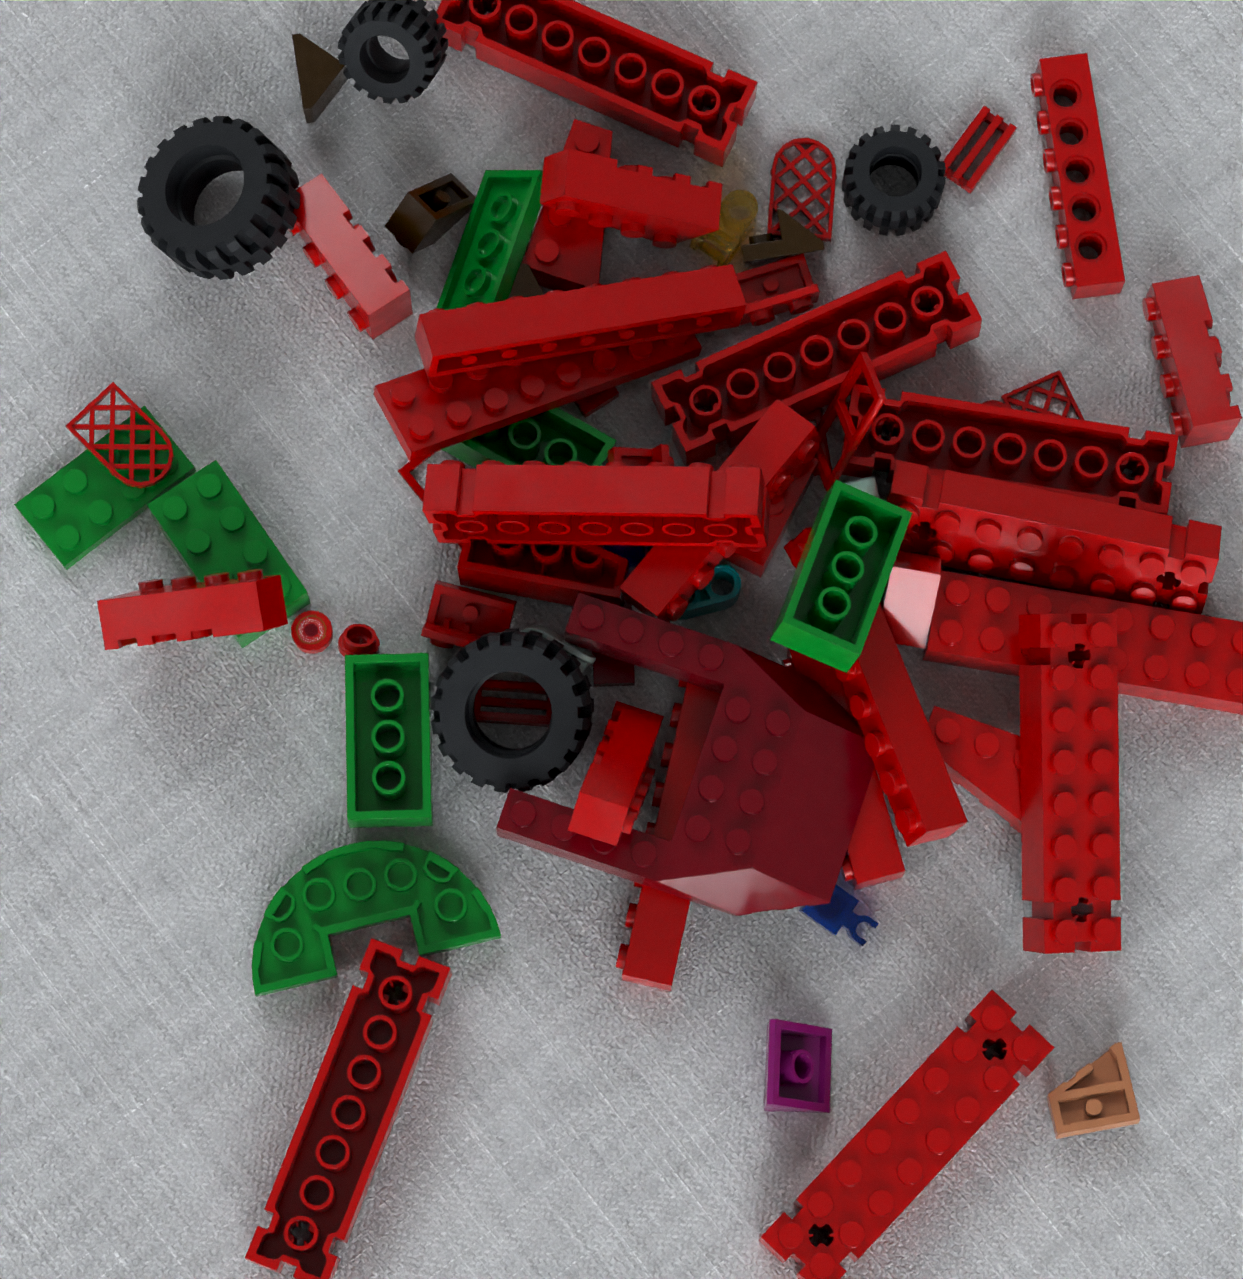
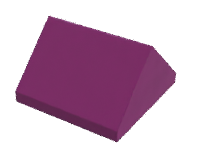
(797, 1067)

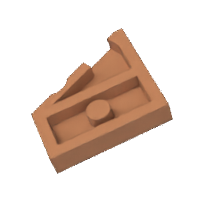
(1095, 1097)

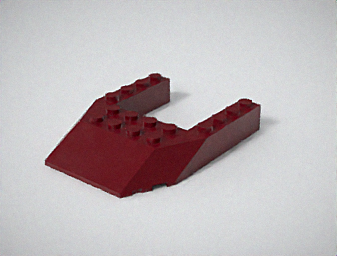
(768, 792)

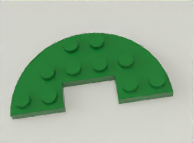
(361, 889)

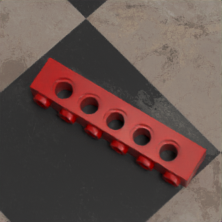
(1072, 78)

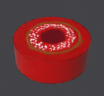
(312, 632)

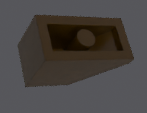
(430, 212)

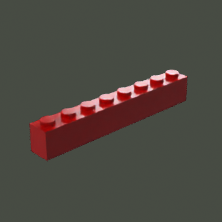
(579, 320)
(897, 734)
(660, 916)

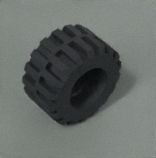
(375, 68)
(901, 150)

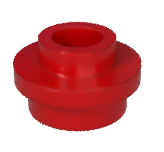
(358, 640)

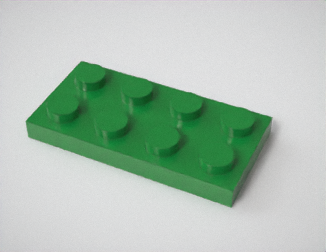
(493, 238)
(88, 505)

